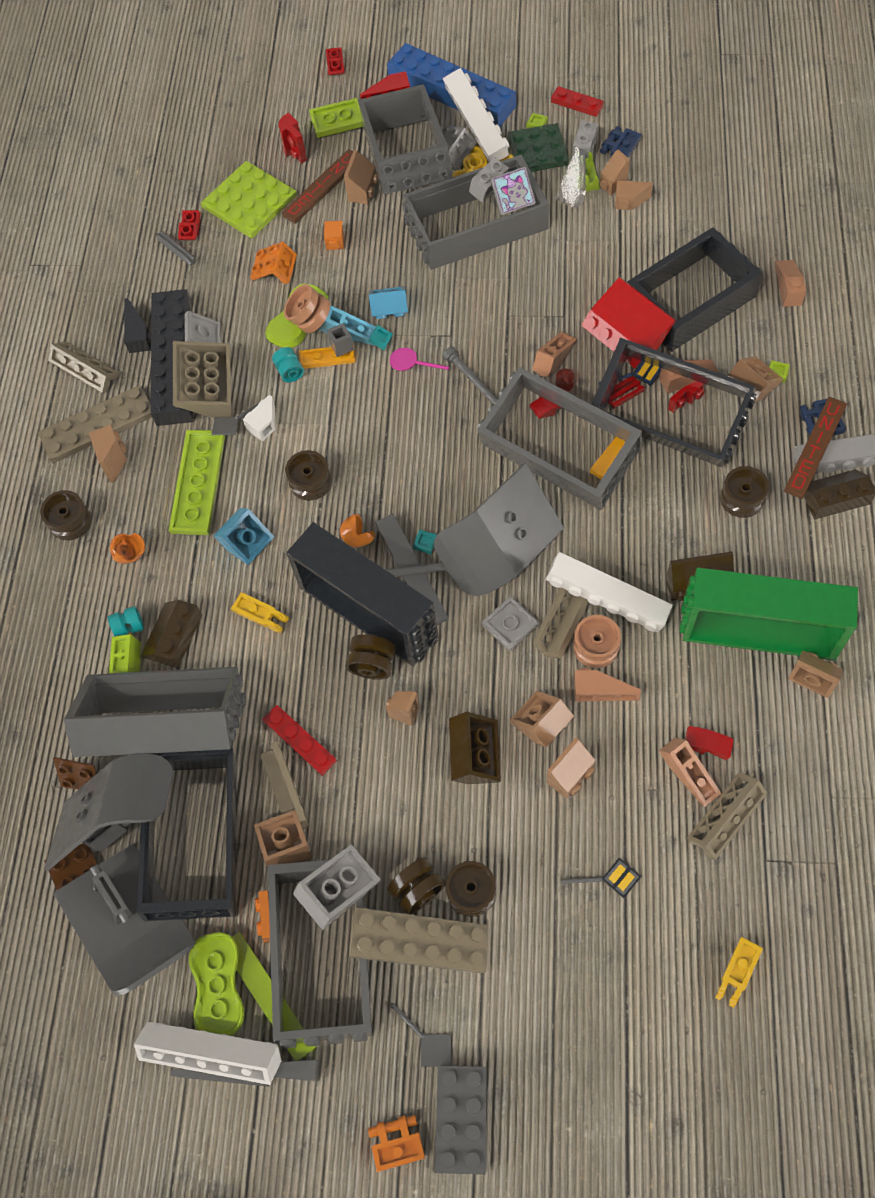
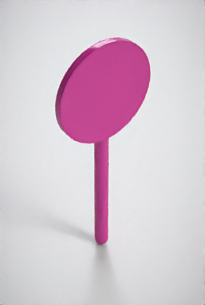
(406, 358)

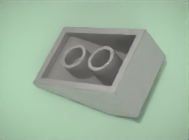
(336, 886)

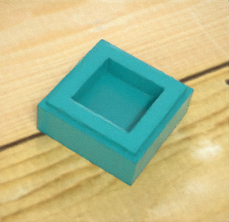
(380, 337)
(424, 542)

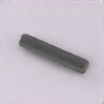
(176, 248)

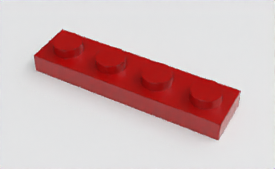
(299, 740)

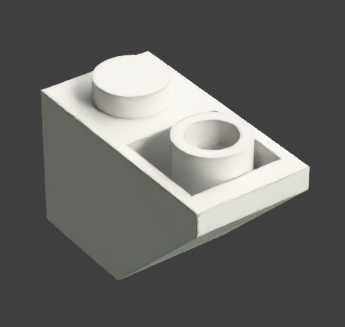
(261, 419)

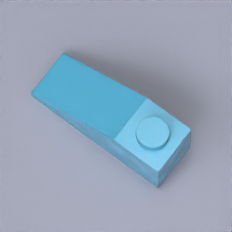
(358, 329)

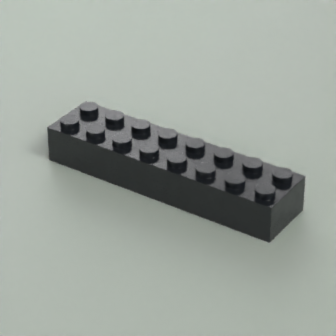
(167, 325)

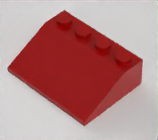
(627, 315)

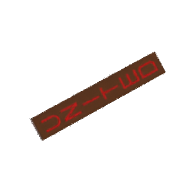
(318, 189)
(815, 447)

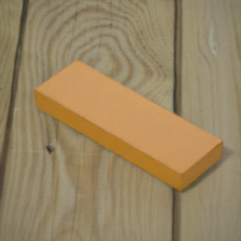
(324, 357)
(605, 460)

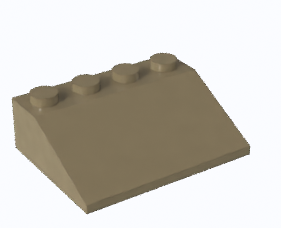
(202, 378)

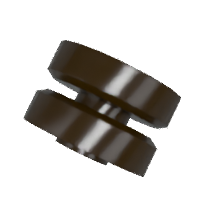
(308, 475)
(744, 491)
(65, 515)
(370, 657)
(466, 876)
(416, 886)

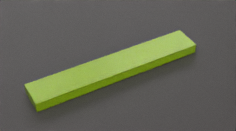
(259, 985)

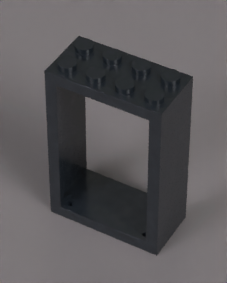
(712, 311)

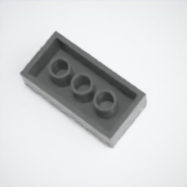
(461, 1120)

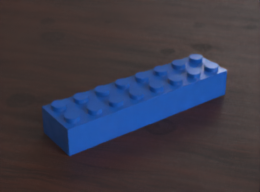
(430, 71)

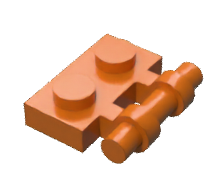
(262, 907)
(397, 1151)

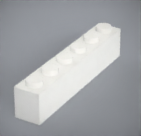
(475, 115)
(608, 592)
(208, 1052)

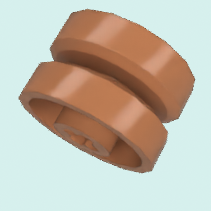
(306, 308)
(596, 641)

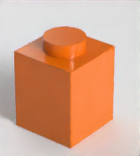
(334, 235)

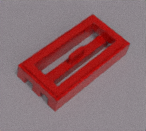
(622, 388)

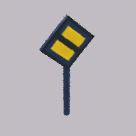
(643, 372)

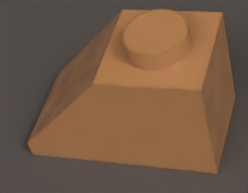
(615, 169)
(632, 194)
(403, 706)

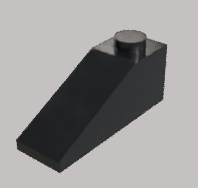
(136, 334)

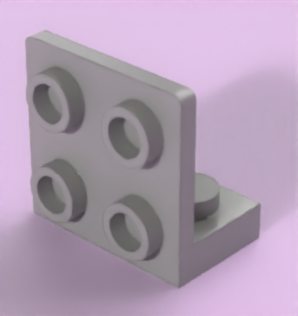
(459, 144)

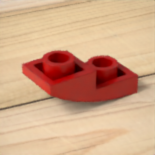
(335, 61)
(189, 225)
(686, 394)
(543, 407)
(709, 741)

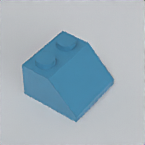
(388, 302)
(244, 535)

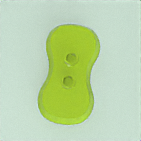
(283, 332)
(214, 967)

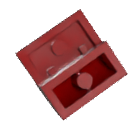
(292, 138)

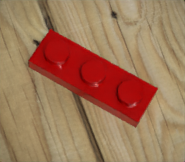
(577, 101)

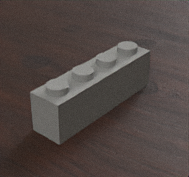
(844, 454)

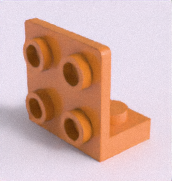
(274, 259)

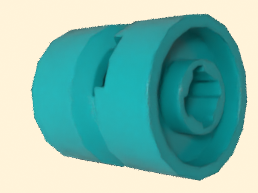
(287, 364)
(126, 622)

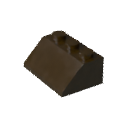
(839, 493)
(681, 570)
(172, 633)
(474, 749)

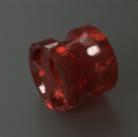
(566, 375)

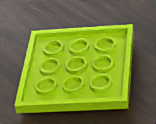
(248, 199)

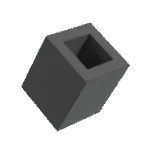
(340, 339)

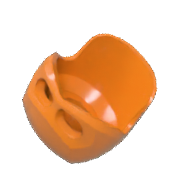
(352, 532)
(132, 545)

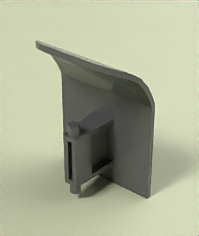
(499, 535)
(120, 794)
(107, 922)

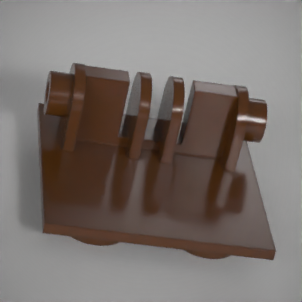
(73, 773)
(72, 866)

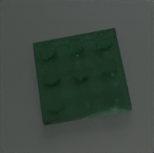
(540, 147)

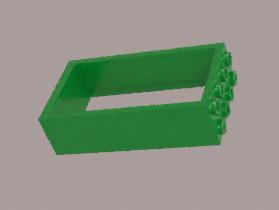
(768, 613)

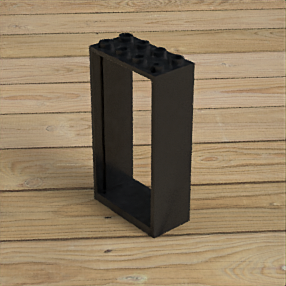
(741, 389)
(364, 593)
(195, 908)

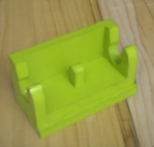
(592, 179)
(125, 654)

